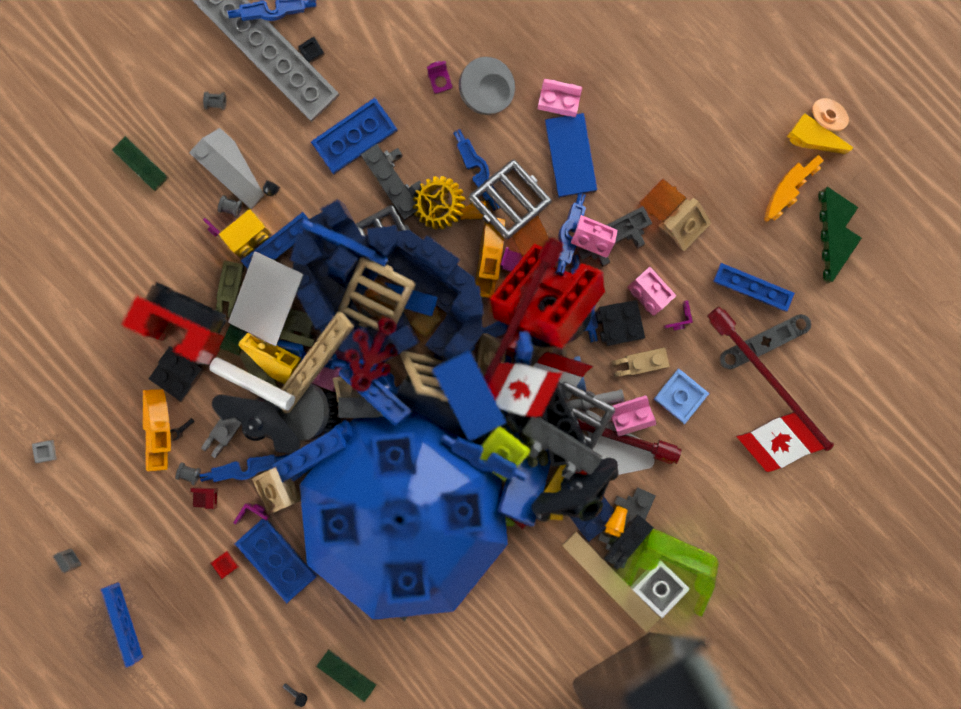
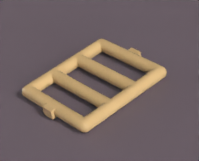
(357, 277)
(417, 379)

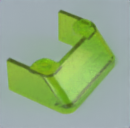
(686, 556)

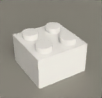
(660, 588)

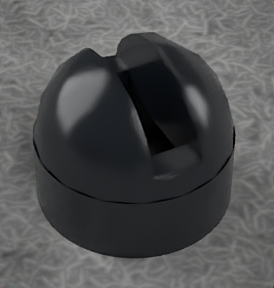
(270, 188)

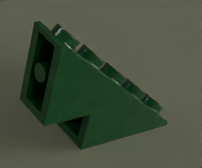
(837, 239)

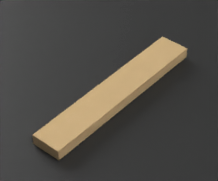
(317, 357)
(610, 581)

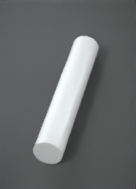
(252, 383)

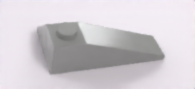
(224, 160)

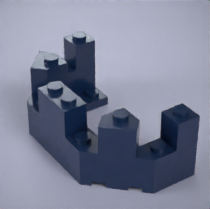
(433, 272)
(323, 295)

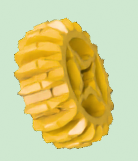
(430, 219)

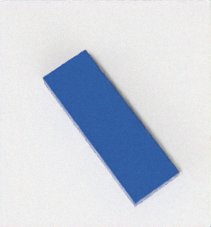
(417, 301)

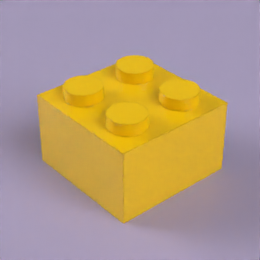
(245, 234)

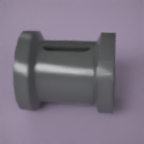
(214, 100)
(230, 206)
(188, 473)

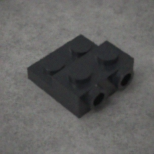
(620, 323)
(176, 374)

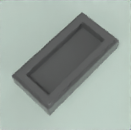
(67, 560)

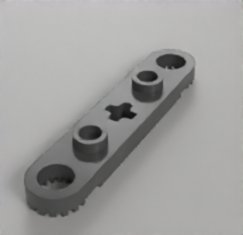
(778, 336)

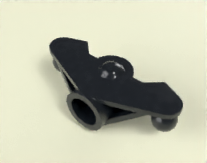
(258, 420)
(579, 495)

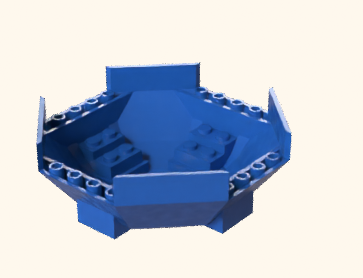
(448, 528)

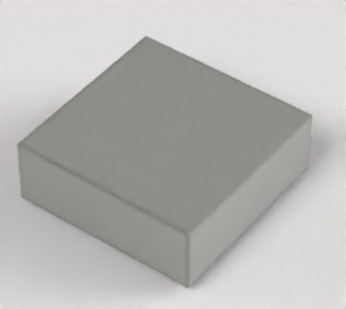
(44, 451)

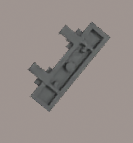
(383, 169)
(628, 227)
(576, 454)
(638, 504)

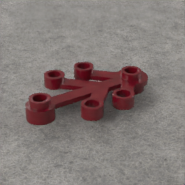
(371, 356)

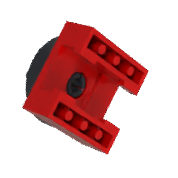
(162, 304)
(560, 305)

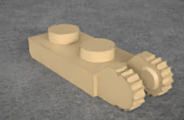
(643, 362)

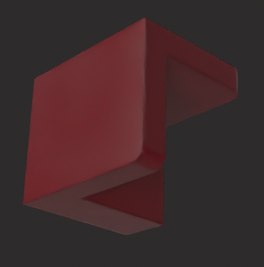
(205, 497)

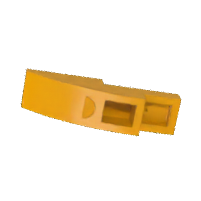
(785, 192)
(489, 259)
(157, 429)

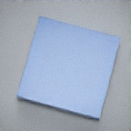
(681, 396)

